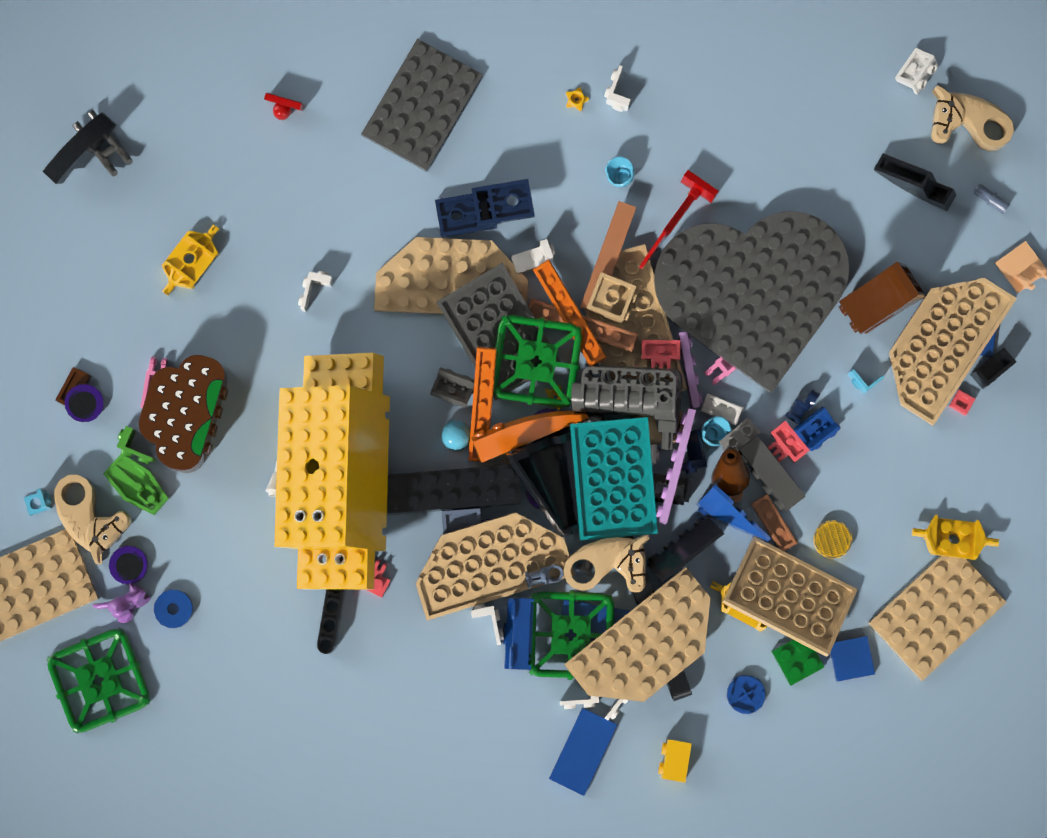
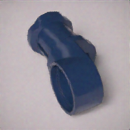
(801, 407)

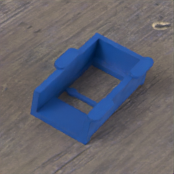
(518, 633)

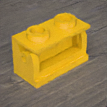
(675, 760)

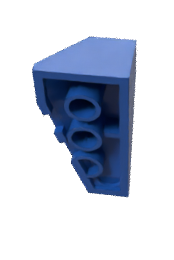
(720, 507)

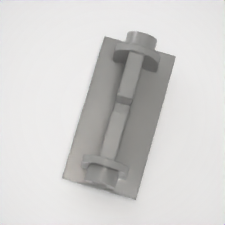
(740, 436)

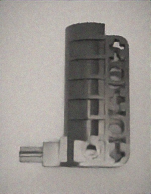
(632, 395)

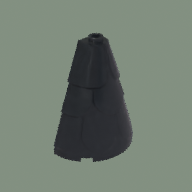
(549, 477)

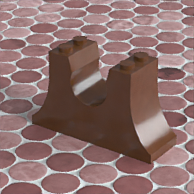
(881, 298)

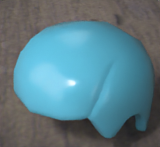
(619, 171)
(714, 430)
(456, 435)

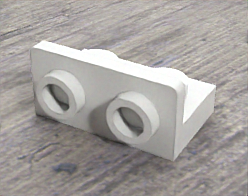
(917, 70)

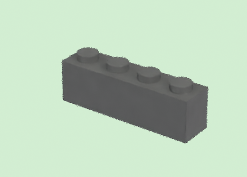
(771, 474)

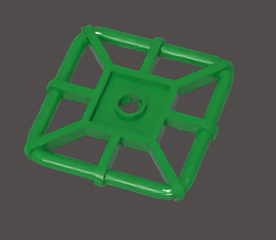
(546, 352)
(562, 623)
(110, 685)

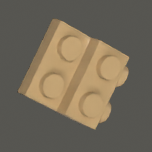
(612, 298)

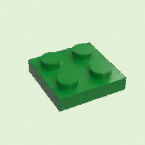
(797, 661)

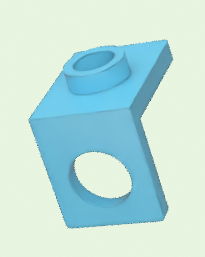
(858, 383)
(45, 500)

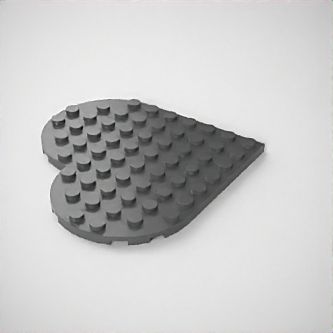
(754, 292)

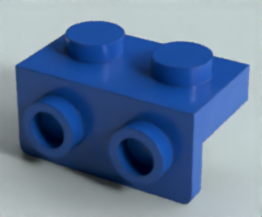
(817, 429)

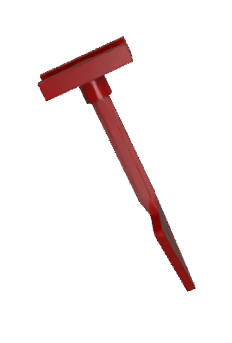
(697, 188)

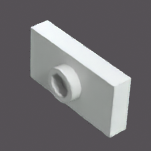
(718, 407)

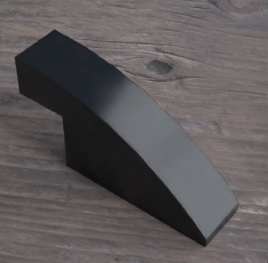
(79, 148)
(915, 181)

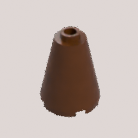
(731, 473)

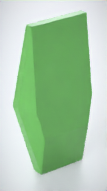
(136, 484)

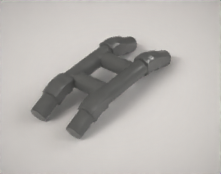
(115, 146)

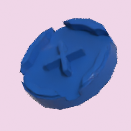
(746, 694)

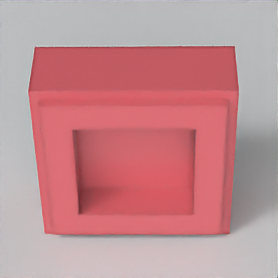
(962, 402)

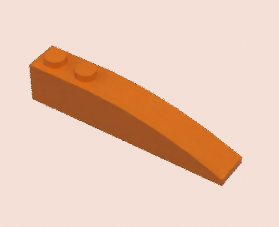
(521, 432)

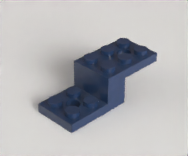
(484, 208)

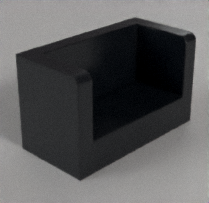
(993, 368)

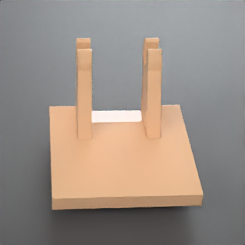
(1022, 267)

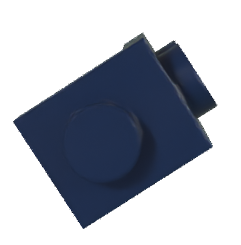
(695, 453)

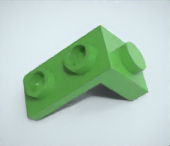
(125, 438)

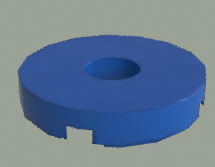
(165, 600)

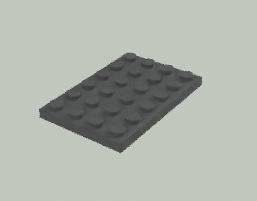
(421, 105)
(476, 313)

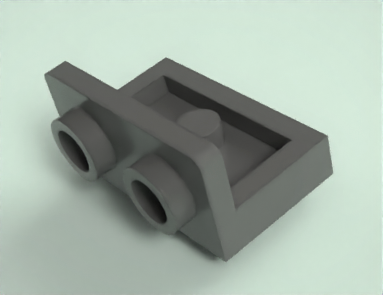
(453, 387)

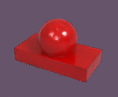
(283, 106)

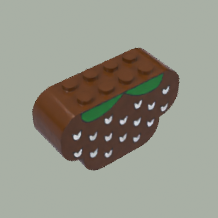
(183, 411)

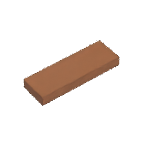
(774, 523)

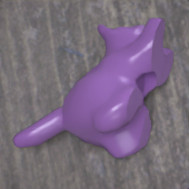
(123, 606)

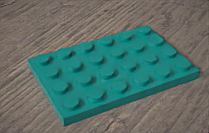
(613, 478)

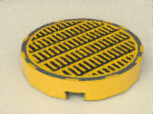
(832, 539)

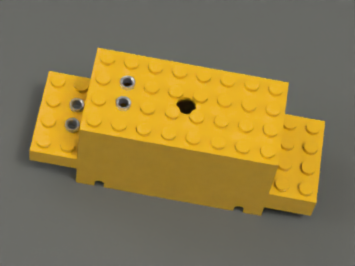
(334, 470)

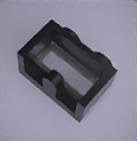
(682, 490)

